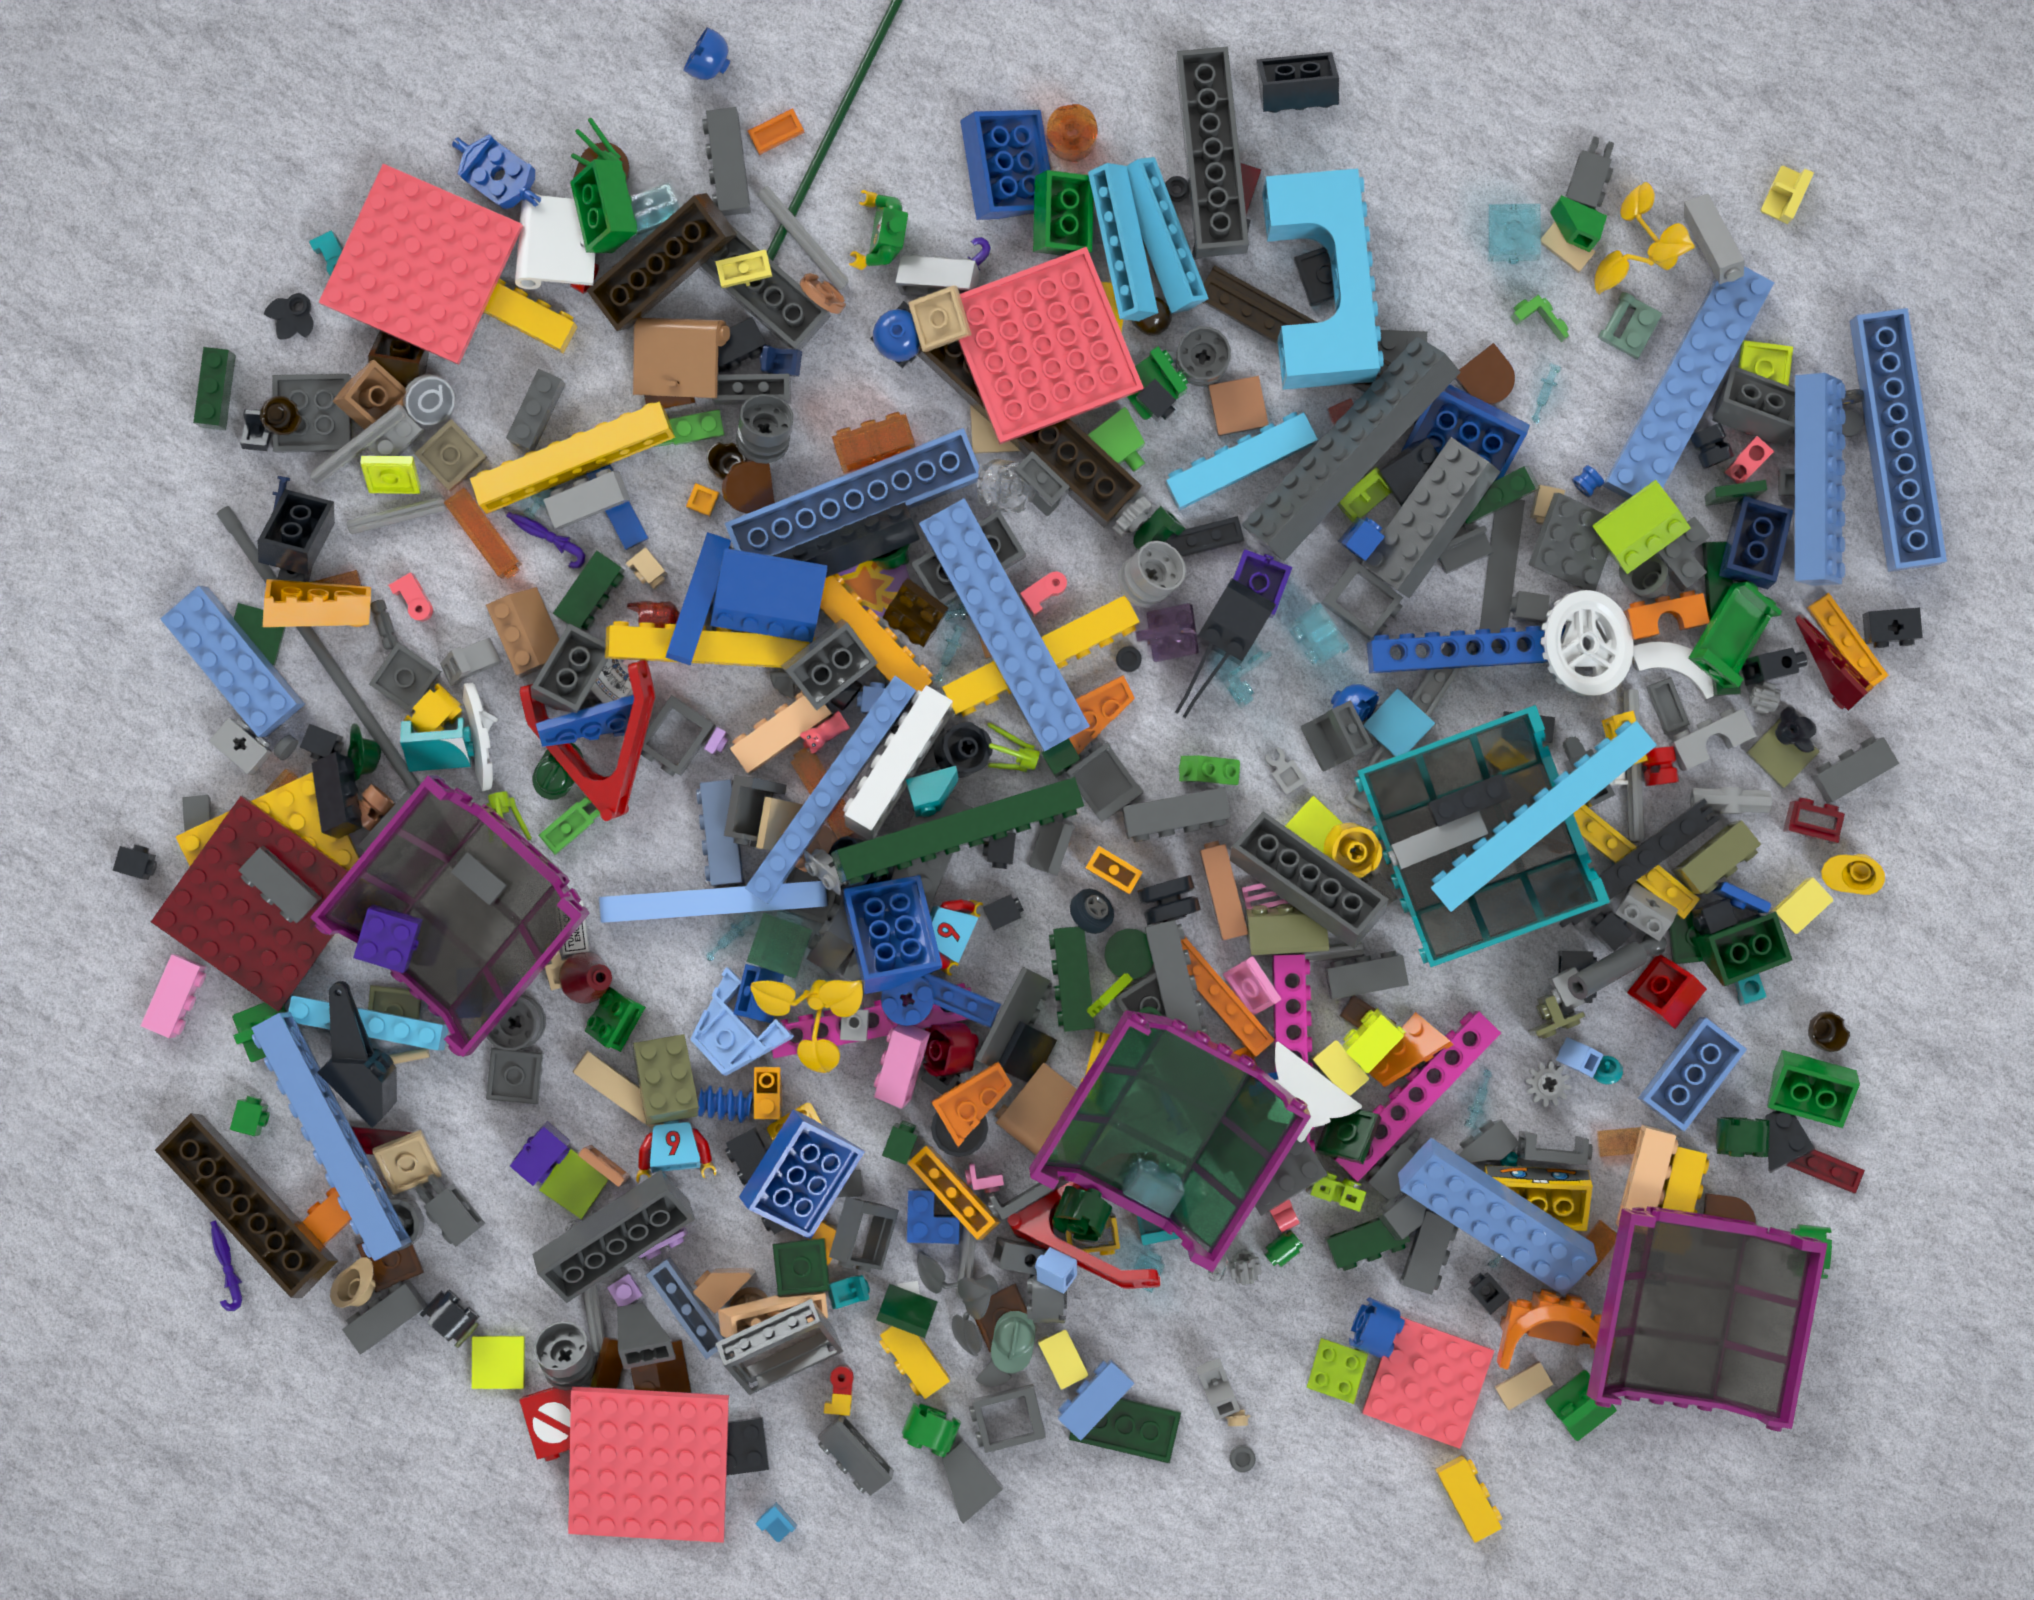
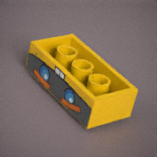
(1558, 1192)

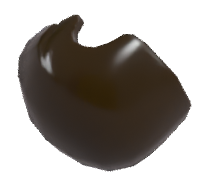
(1156, 323)
(280, 415)
(722, 457)
(1828, 1032)

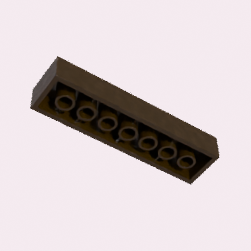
(246, 1205)

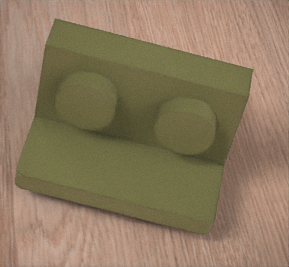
(1550, 1011)

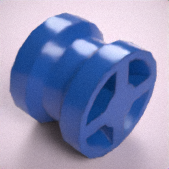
(1588, 481)

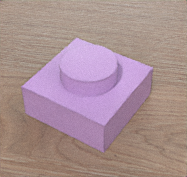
(717, 741)
(625, 1290)

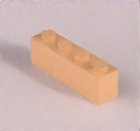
(778, 733)
(1649, 1169)
(745, 1315)

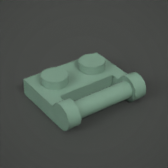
(1637, 329)

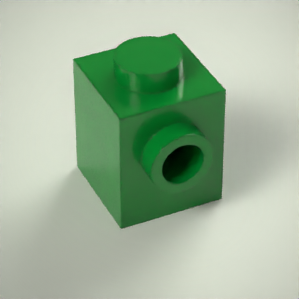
(250, 1116)

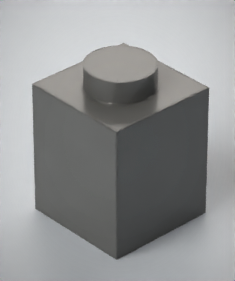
(1529, 606)

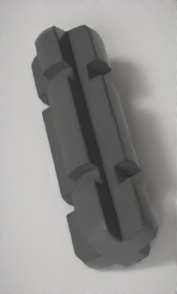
(384, 624)

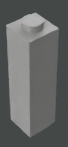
(1714, 239)
(1437, 840)

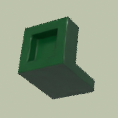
(1060, 757)

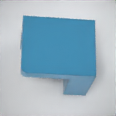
(776, 1522)

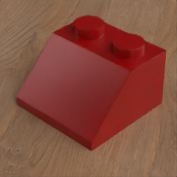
(1667, 990)

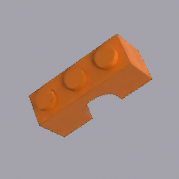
(1688, 610)

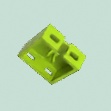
(1334, 1189)

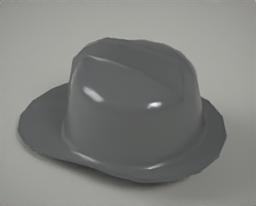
(1648, 579)

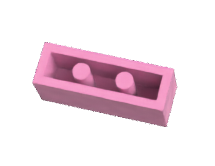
(174, 996)
(901, 1065)

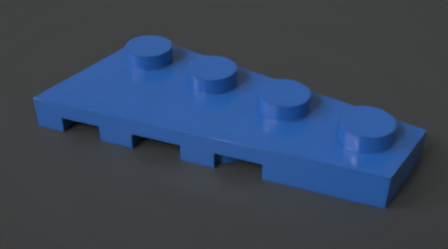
(587, 723)

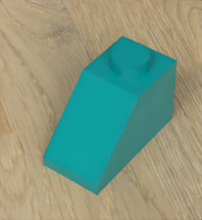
(931, 790)

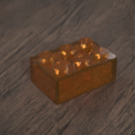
(873, 441)

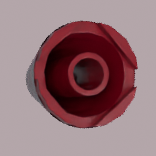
(585, 977)

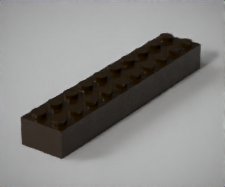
(1091, 473)

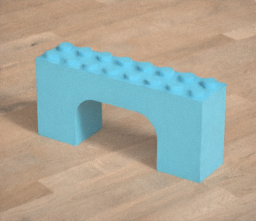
(1329, 211)

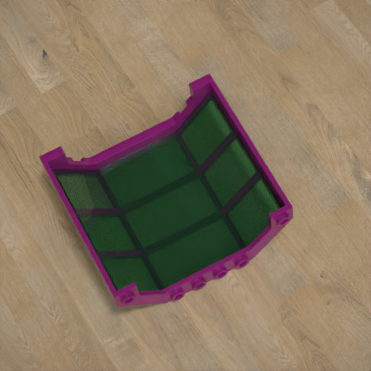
(1191, 1112)

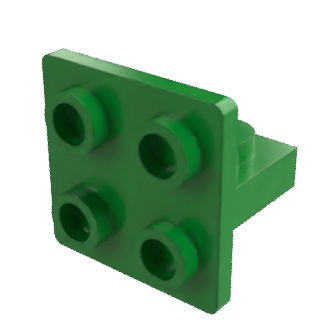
(614, 1019)
(245, 1021)
(1576, 1409)

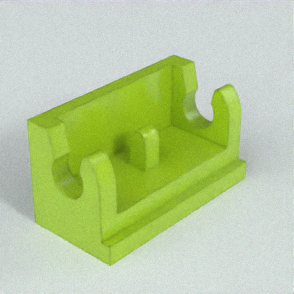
(1364, 496)

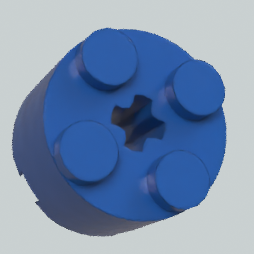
(914, 1012)
(1376, 1328)

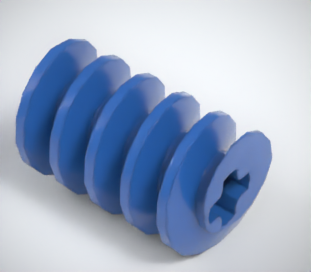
(725, 1104)

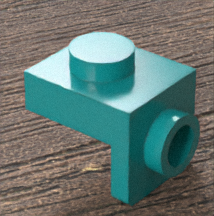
(848, 1291)

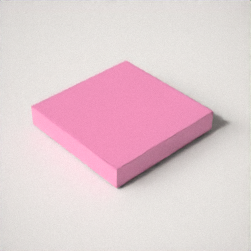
(1252, 986)

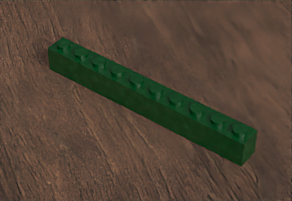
(957, 830)

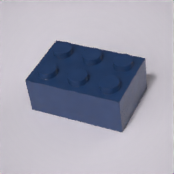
(1756, 542)

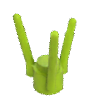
(1025, 757)
(501, 803)

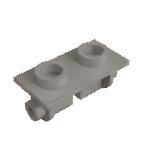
(819, 865)

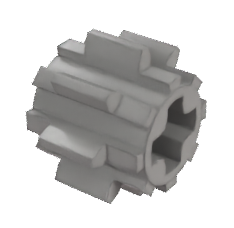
(1764, 697)
(1245, 1267)

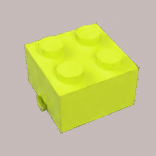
(1372, 1039)

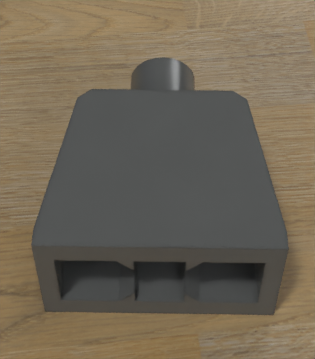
(1011, 1255)

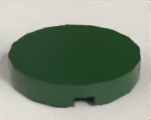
(1128, 953)

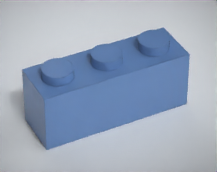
(1094, 1398)

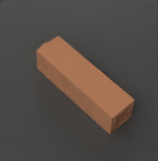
(1223, 890)

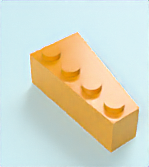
(315, 604)

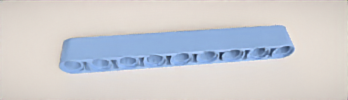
(709, 902)

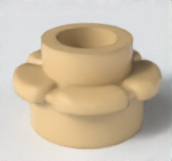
(1238, 1419)

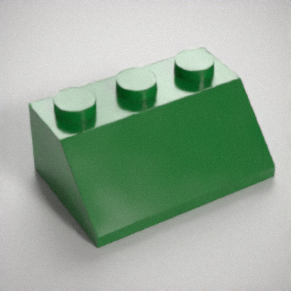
(1813, 1089)

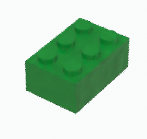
(603, 206)
(1062, 213)

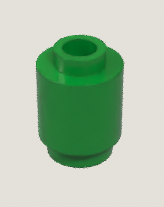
(1283, 1248)

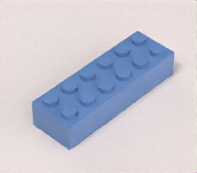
(232, 661)

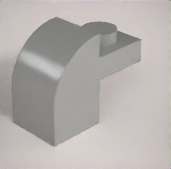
(1217, 1388)

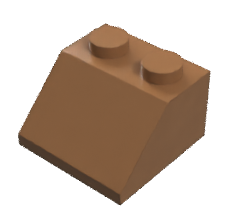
(370, 395)
(719, 1286)

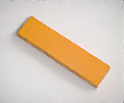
(1846, 638)

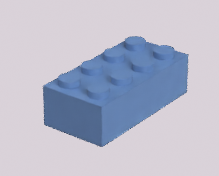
(1692, 1073)

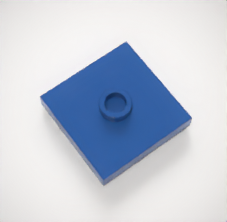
(1741, 899)

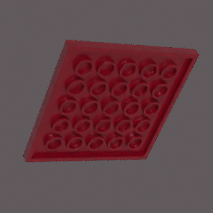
(232, 923)

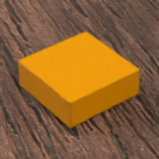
(702, 500)

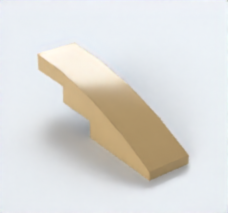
(611, 1084)

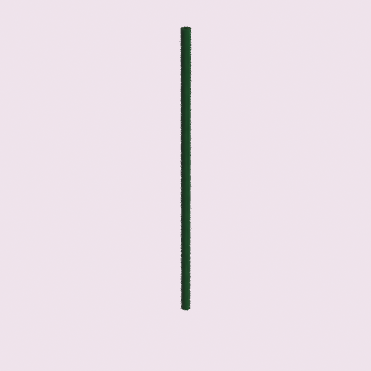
(836, 123)

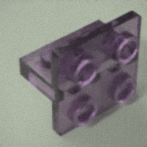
(1170, 633)

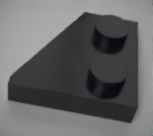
(1786, 1140)

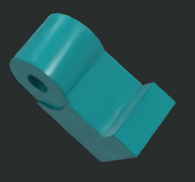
(330, 248)
(1750, 990)

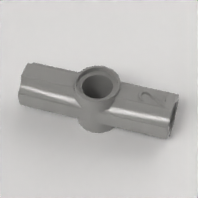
(1733, 800)

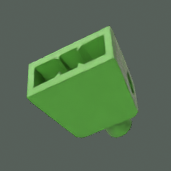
(1120, 439)

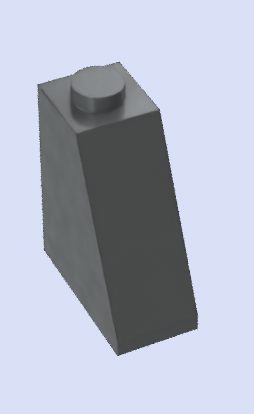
(641, 1337)
(969, 1480)

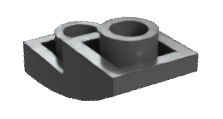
(196, 811)

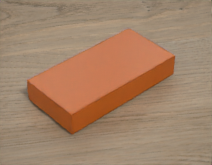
(776, 131)

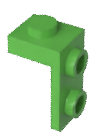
(1544, 308)
(1209, 770)

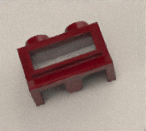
(1814, 821)

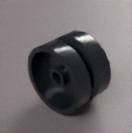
(1169, 900)
(947, 1144)

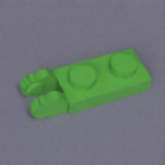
(695, 428)
(568, 826)

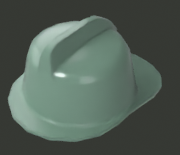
(1013, 1342)

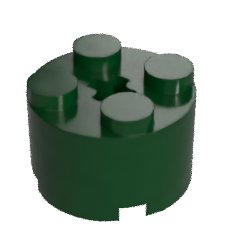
(1742, 1136)
(1082, 1214)

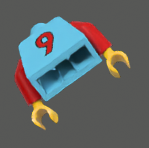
(952, 928)
(674, 1148)

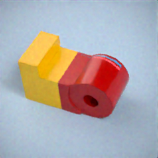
(842, 1382)

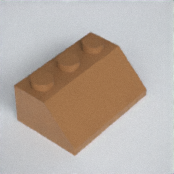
(524, 630)

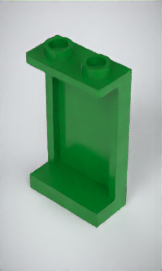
(1733, 633)

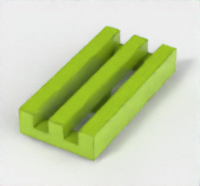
(1109, 994)

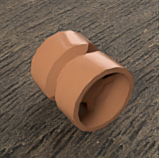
(379, 804)

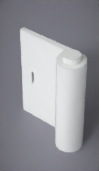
(551, 245)

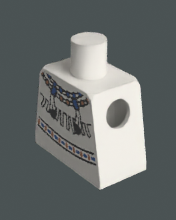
(613, 681)

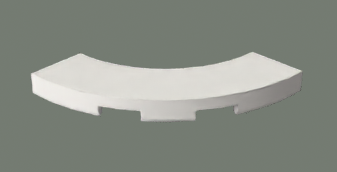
(1673, 657)
(480, 736)

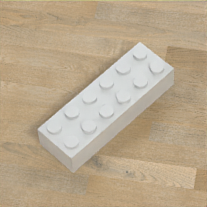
(899, 762)

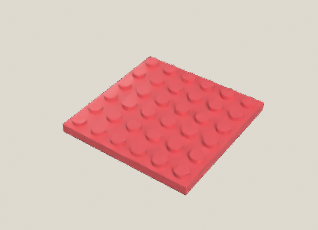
(421, 264)
(1045, 346)
(648, 1464)

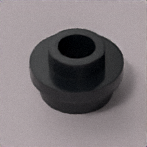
(1179, 181)

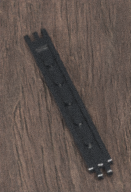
(1651, 853)

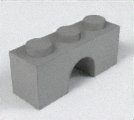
(1732, 728)

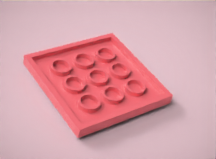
(1429, 1383)

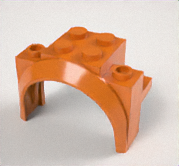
(1547, 1318)

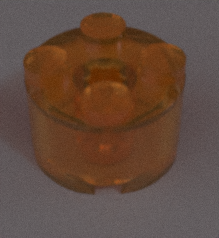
(1067, 119)

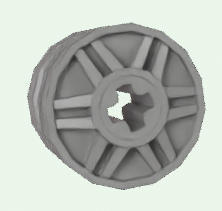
(1151, 574)

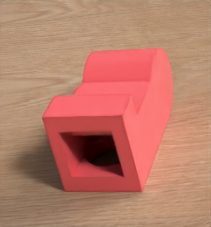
(1748, 460)
(1050, 585)
(414, 595)
(1285, 1216)

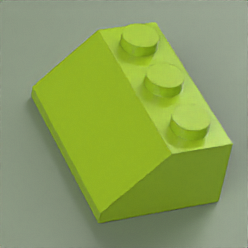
(1641, 527)

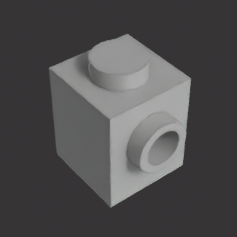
(1560, 989)
(855, 1026)

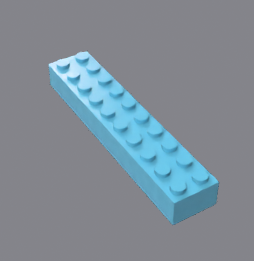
(1545, 814)

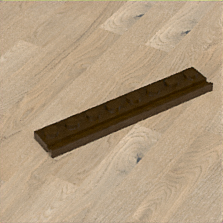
(1255, 308)

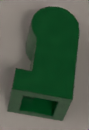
(1158, 528)

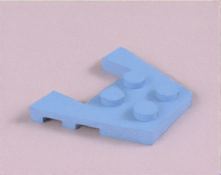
(726, 1037)

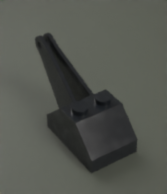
(1230, 630)
(357, 1070)

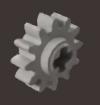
(1132, 516)
(1539, 1079)

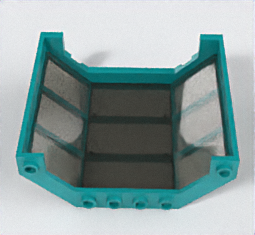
(1531, 892)

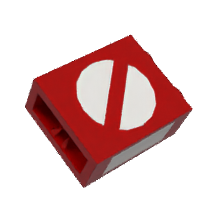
(548, 1421)

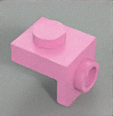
(988, 1183)

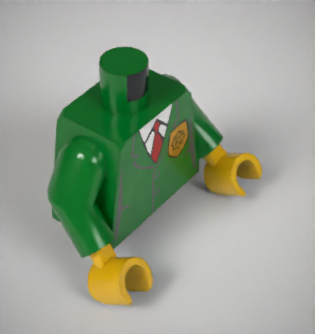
(887, 231)

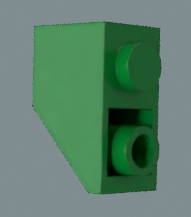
(1578, 223)

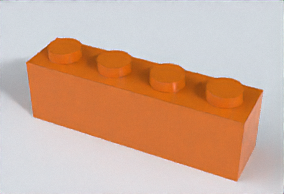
(328, 1218)

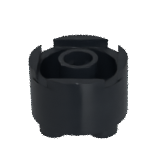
(967, 736)
(450, 1318)

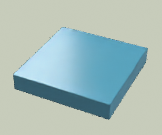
(1398, 724)

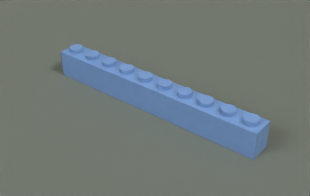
(831, 790)

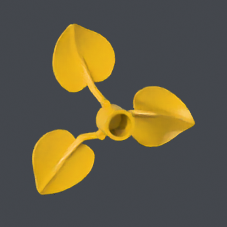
(1663, 252)
(838, 995)

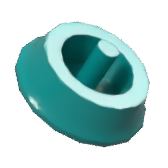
(1608, 1071)

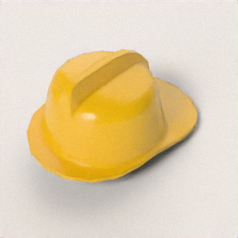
(1853, 874)

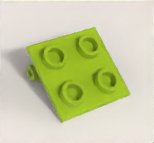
(1337, 1370)

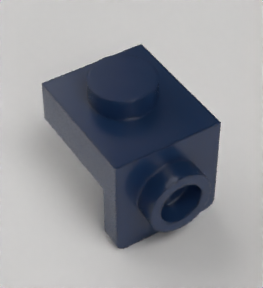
(781, 361)

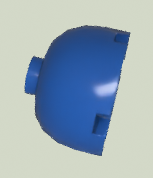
(708, 56)
(896, 335)
(1362, 697)

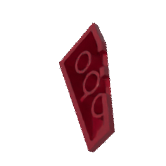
(1839, 674)

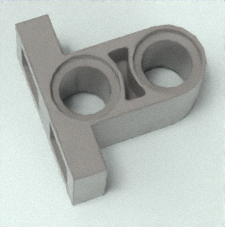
(470, 660)

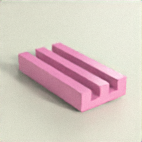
(1247, 899)

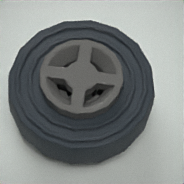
(1091, 911)

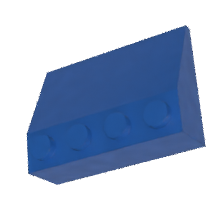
(1002, 160)
(1473, 424)
(768, 595)
(891, 932)
(801, 1174)

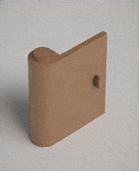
(677, 351)
(1036, 1108)

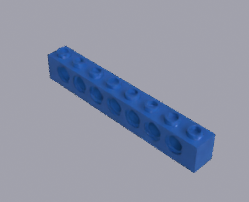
(1381, 661)

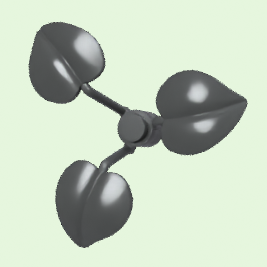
(973, 1294)

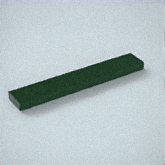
(1716, 589)

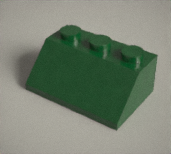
(1745, 948)

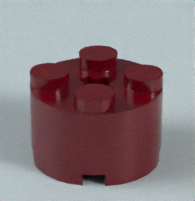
(950, 1049)

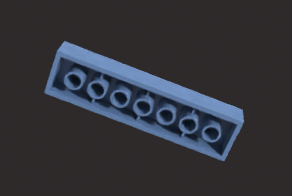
(1819, 479)
(1497, 1216)

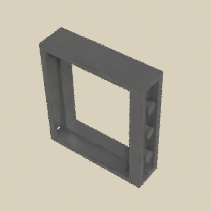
(775, 1332)

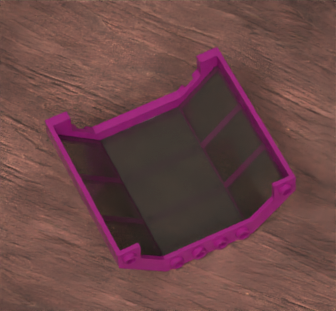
(469, 953)
(1707, 1314)

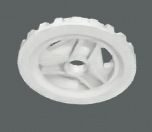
(1609, 650)

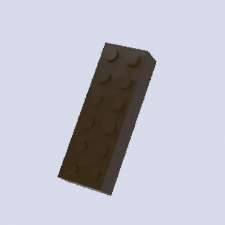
(661, 261)

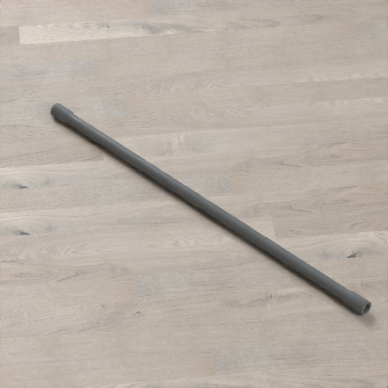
(235, 528)

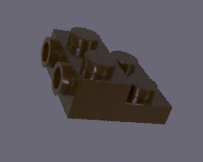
(915, 613)

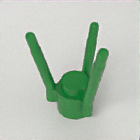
(612, 155)

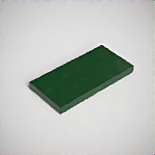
(1136, 1430)

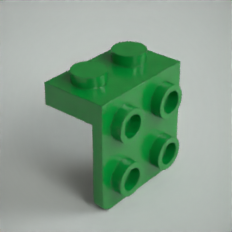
(1159, 367)

